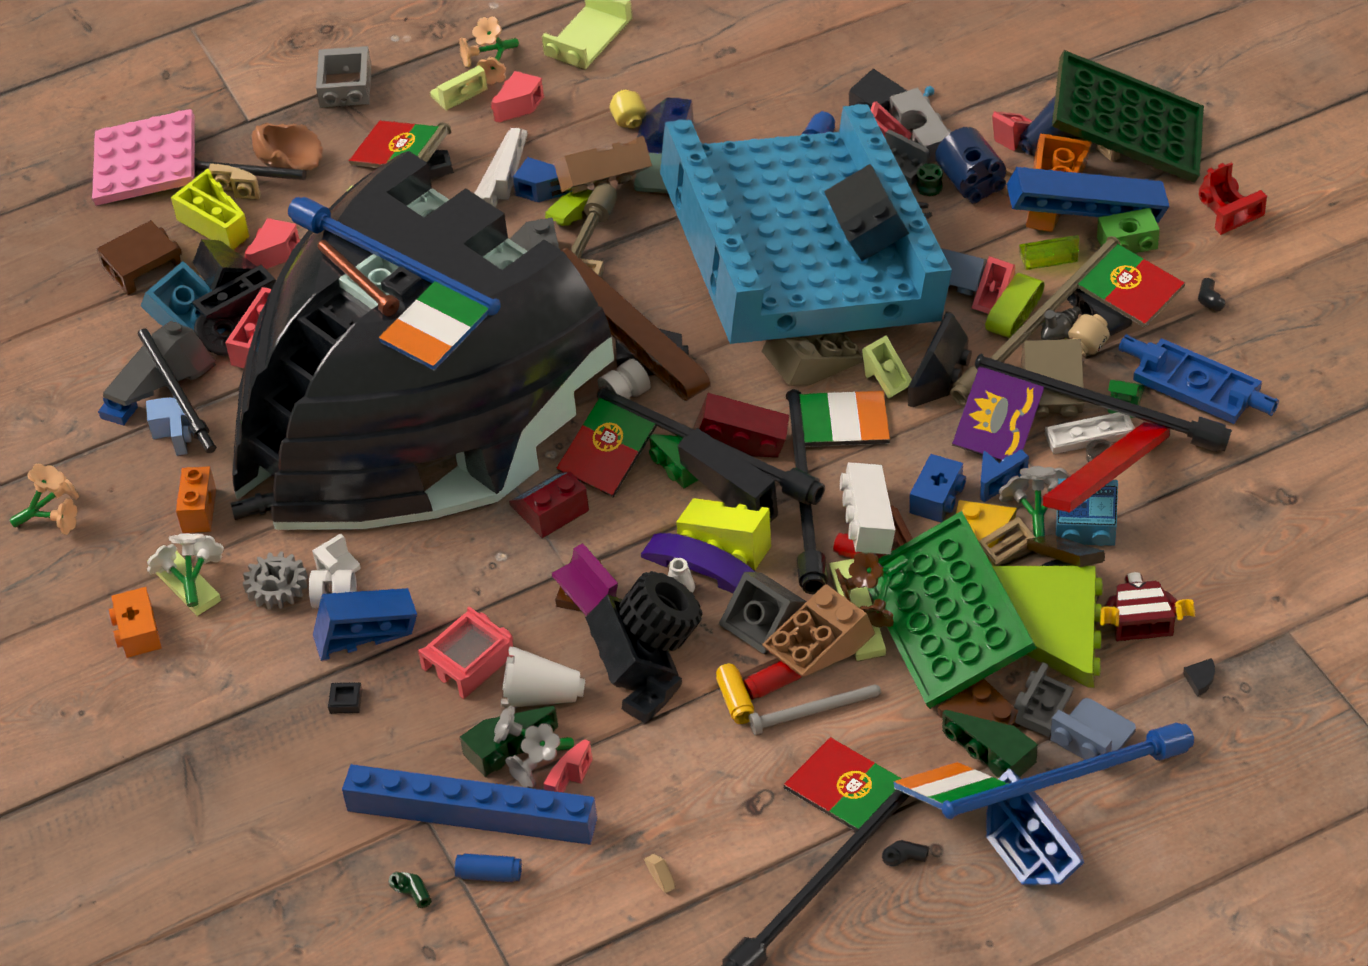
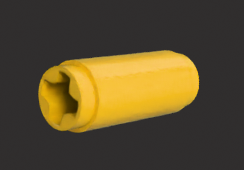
(734, 693)

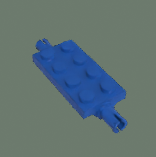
(1197, 379)

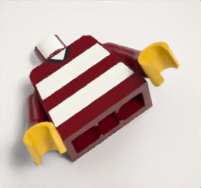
(1143, 610)

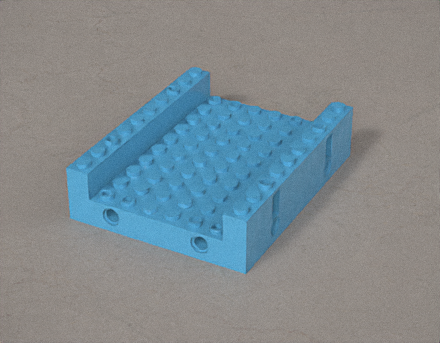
(775, 245)

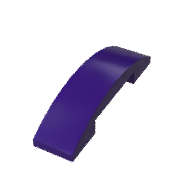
(699, 556)

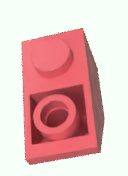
(517, 97)
(273, 243)

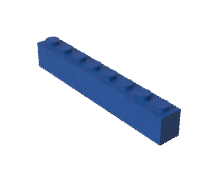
(470, 804)

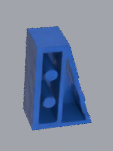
(362, 617)

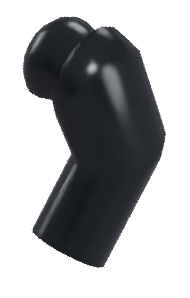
(1209, 297)

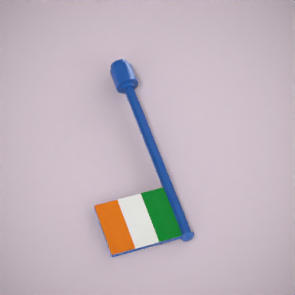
(436, 318)
(964, 789)

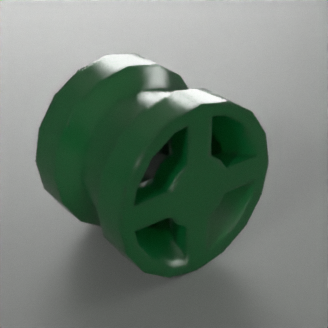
(929, 180)

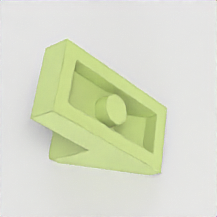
(884, 363)

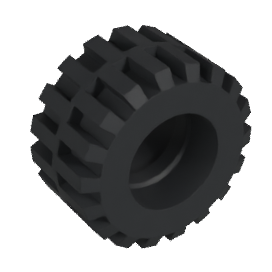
(660, 611)

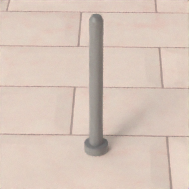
(758, 722)

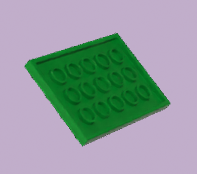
(951, 612)

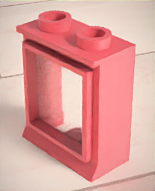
(468, 651)

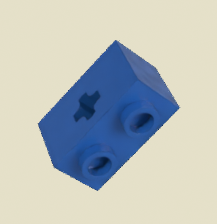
(937, 488)

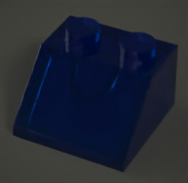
(654, 122)

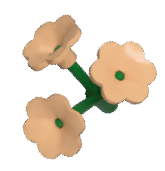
(488, 32)
(50, 479)

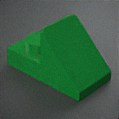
(1125, 391)

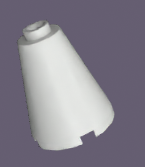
(538, 681)

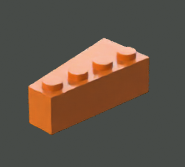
(1057, 155)

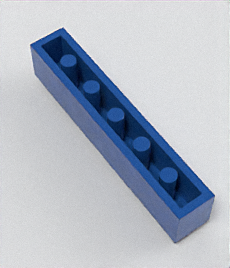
(1084, 193)

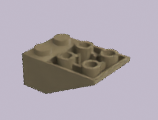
(812, 357)

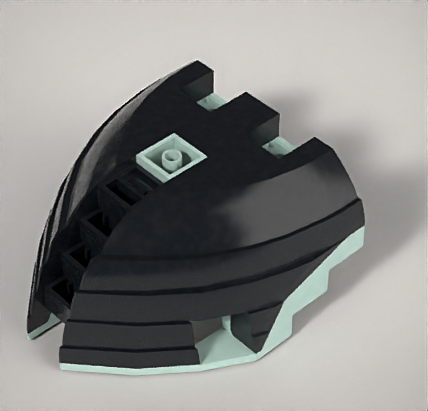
(351, 416)

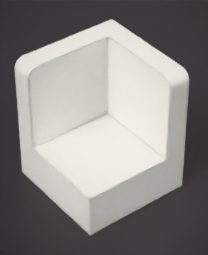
(335, 556)

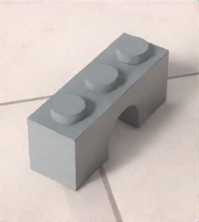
(915, 112)

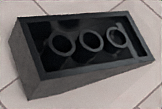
(866, 213)

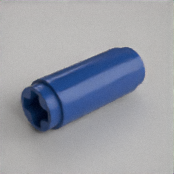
(488, 867)

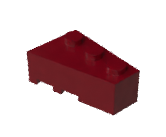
(743, 426)

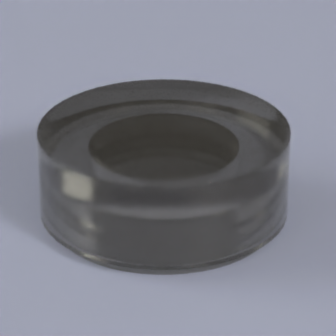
(1095, 448)

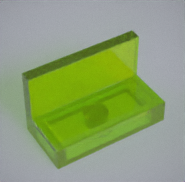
(1049, 252)

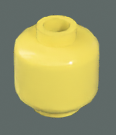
(627, 109)

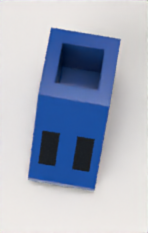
(537, 181)

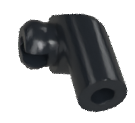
(902, 851)

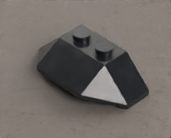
(941, 363)

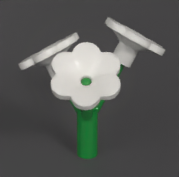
(192, 544)

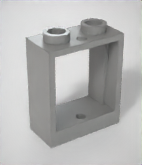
(340, 62)

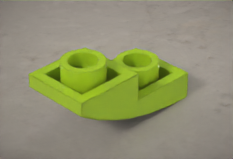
(568, 208)

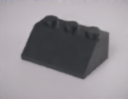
(622, 652)

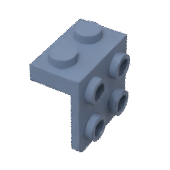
(1091, 730)

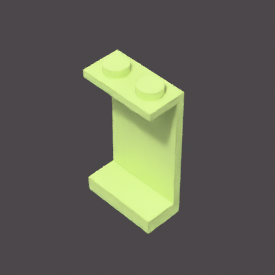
(588, 32)

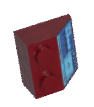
(552, 503)

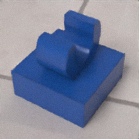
(116, 412)

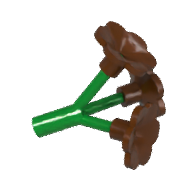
(865, 573)

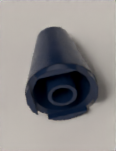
(1043, 125)

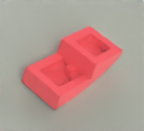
(570, 767)

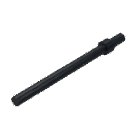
(263, 171)
(197, 427)

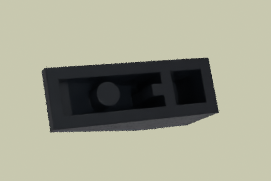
(235, 296)

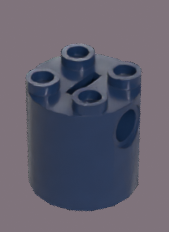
(971, 164)

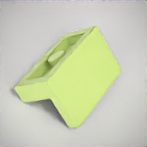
(460, 88)

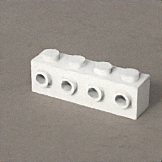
(867, 508)

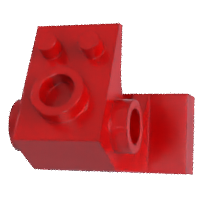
(1222, 187)

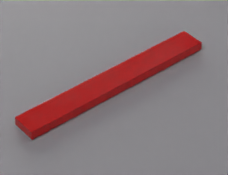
(1105, 467)

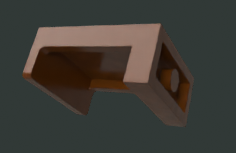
(137, 254)

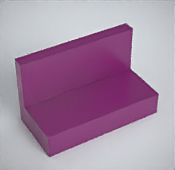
(585, 579)

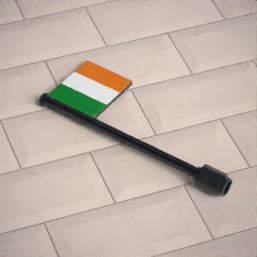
(830, 421)

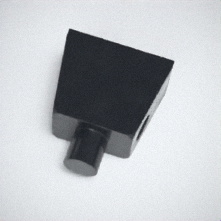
(874, 88)

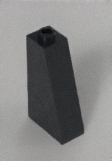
(727, 473)

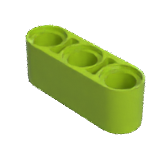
(1014, 305)

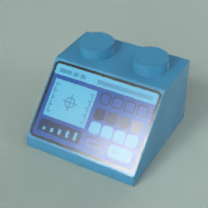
(1093, 520)

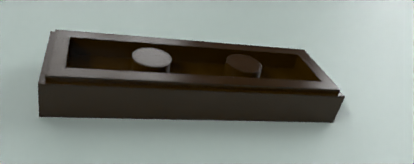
(1066, 550)

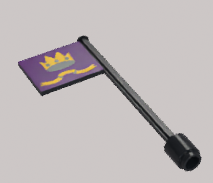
(1007, 399)

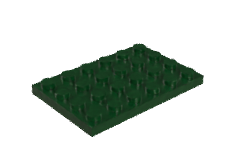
(1128, 116)

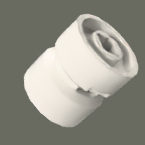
(627, 381)
(341, 581)

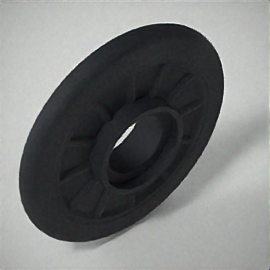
(208, 334)

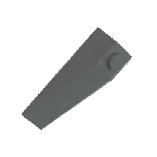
(140, 377)

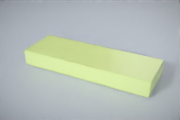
(206, 593)

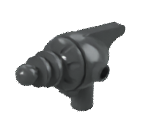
(1058, 324)

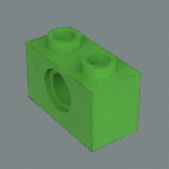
(1133, 229)

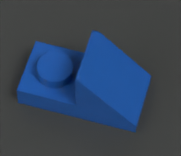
(997, 474)

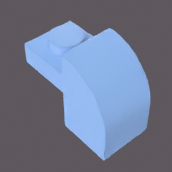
(168, 420)

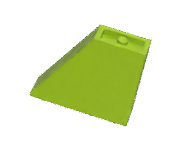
(1059, 615)

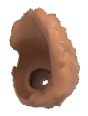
(287, 146)

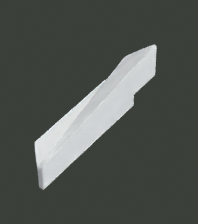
(499, 175)

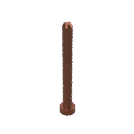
(387, 305)

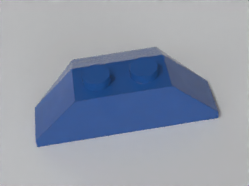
(1031, 838)

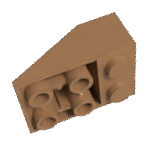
(820, 633)

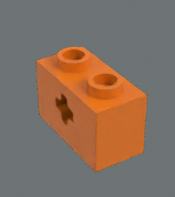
(196, 499)
(135, 622)

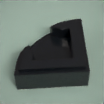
(1200, 675)

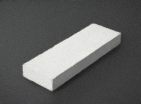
(1080, 433)

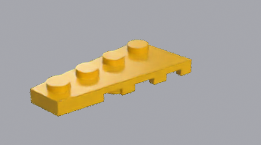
(986, 518)

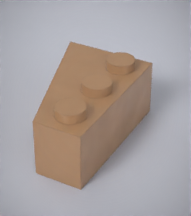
(602, 165)

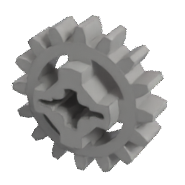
(275, 580)

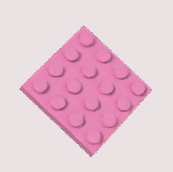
(143, 157)

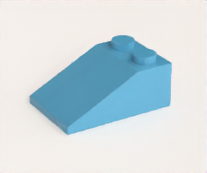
(173, 297)

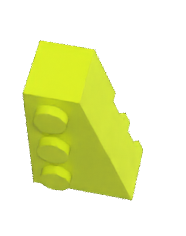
(210, 211)
(734, 530)

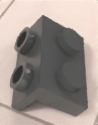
(907, 154)
(1041, 701)

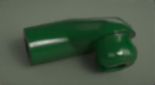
(411, 885)

